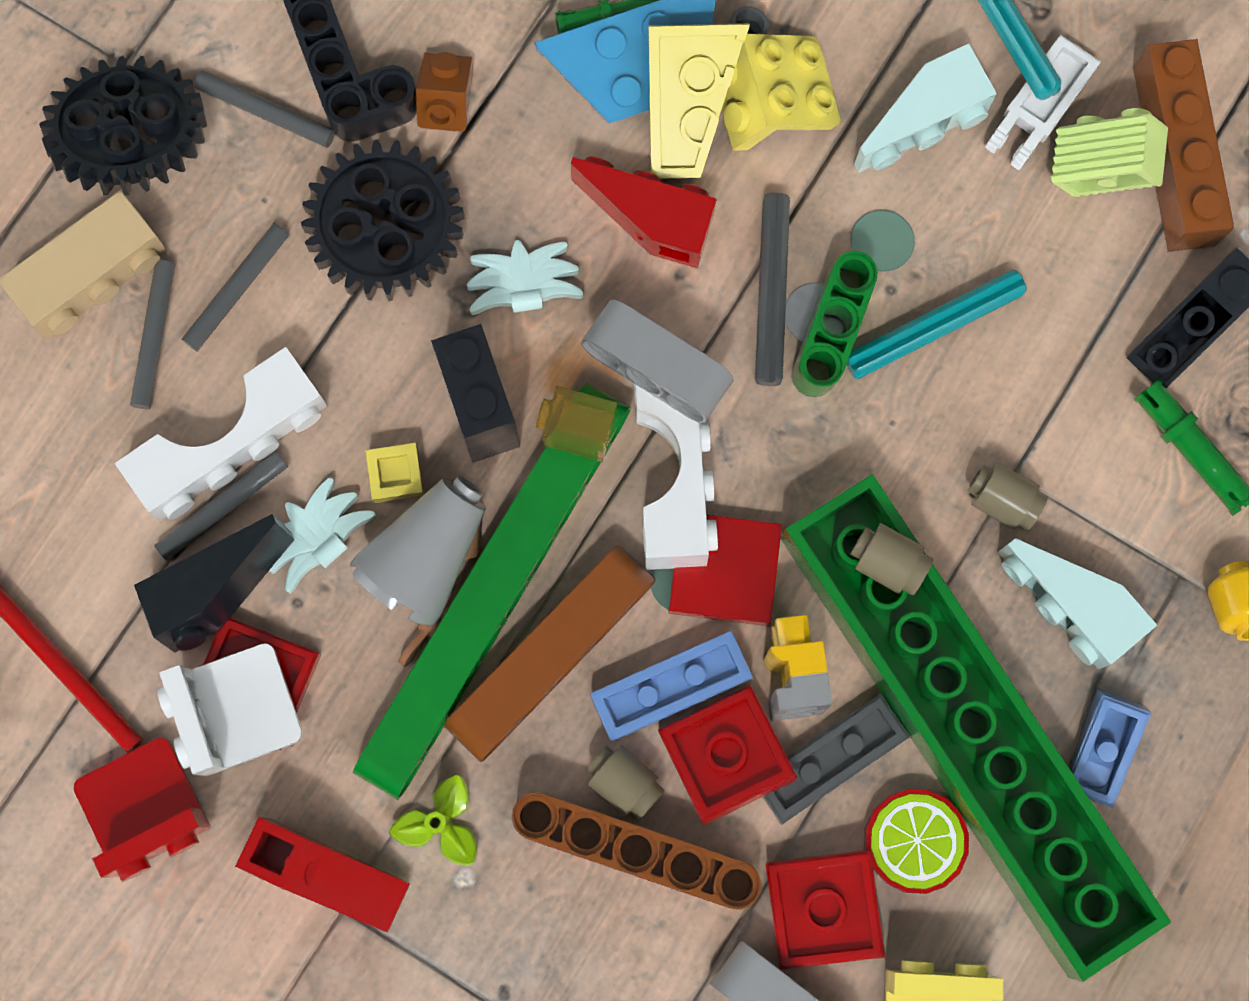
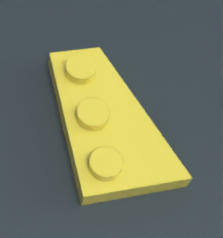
(687, 89)

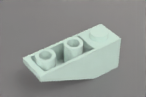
(939, 98)
(1089, 607)

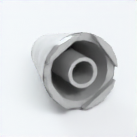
(423, 550)

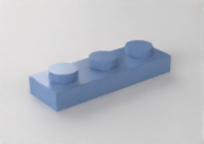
(671, 686)

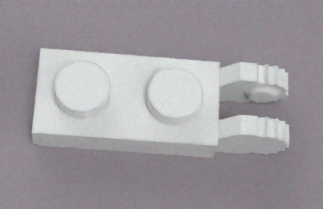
(1041, 116)

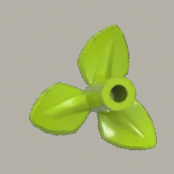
(456, 841)

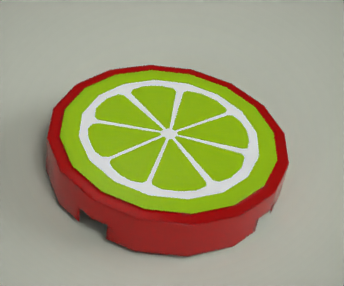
(917, 841)

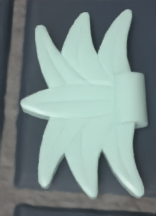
(523, 278)
(319, 532)

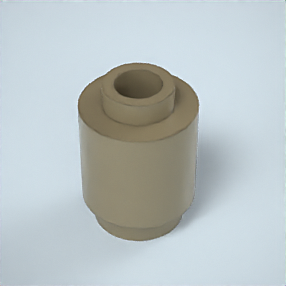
(1007, 496)
(891, 559)
(624, 782)

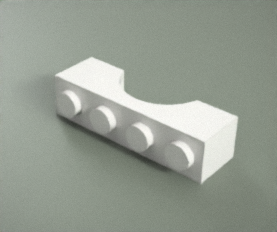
(171, 474)
(677, 523)

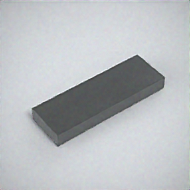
(837, 756)

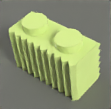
(1110, 153)

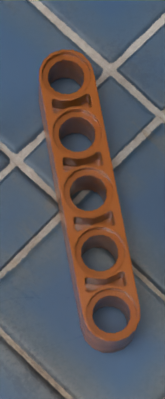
(549, 653)
(663, 850)

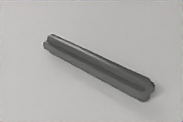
(772, 289)

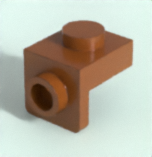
(443, 91)

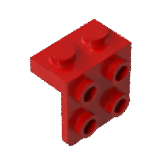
(140, 809)

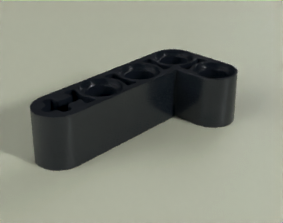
(346, 85)

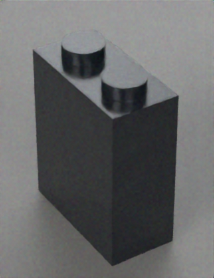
(476, 393)

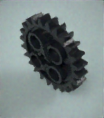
(123, 125)
(403, 182)

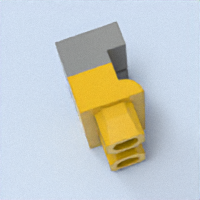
(801, 668)

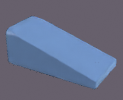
(1108, 745)

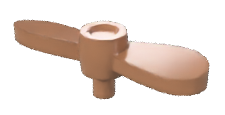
(425, 632)

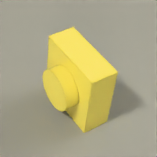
(394, 472)

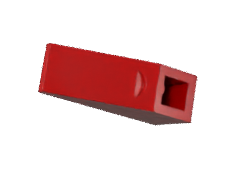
(658, 216)
(322, 874)

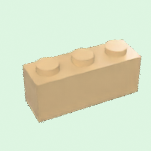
(83, 266)

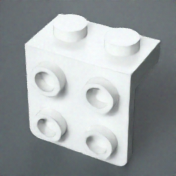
(229, 710)

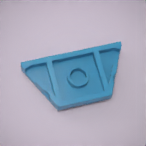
(611, 56)

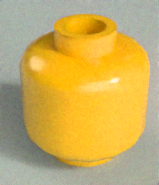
(1230, 599)

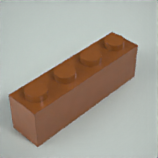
(1193, 188)

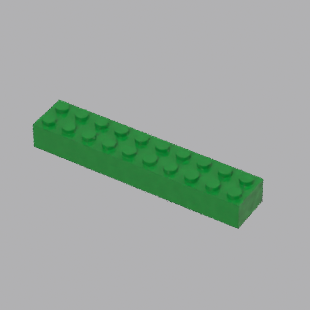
(980, 741)

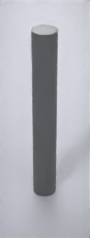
(264, 109)
(235, 287)
(152, 334)
(220, 506)

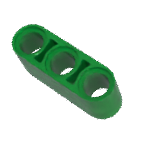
(850, 307)

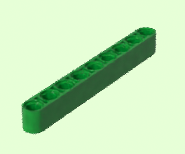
(478, 614)

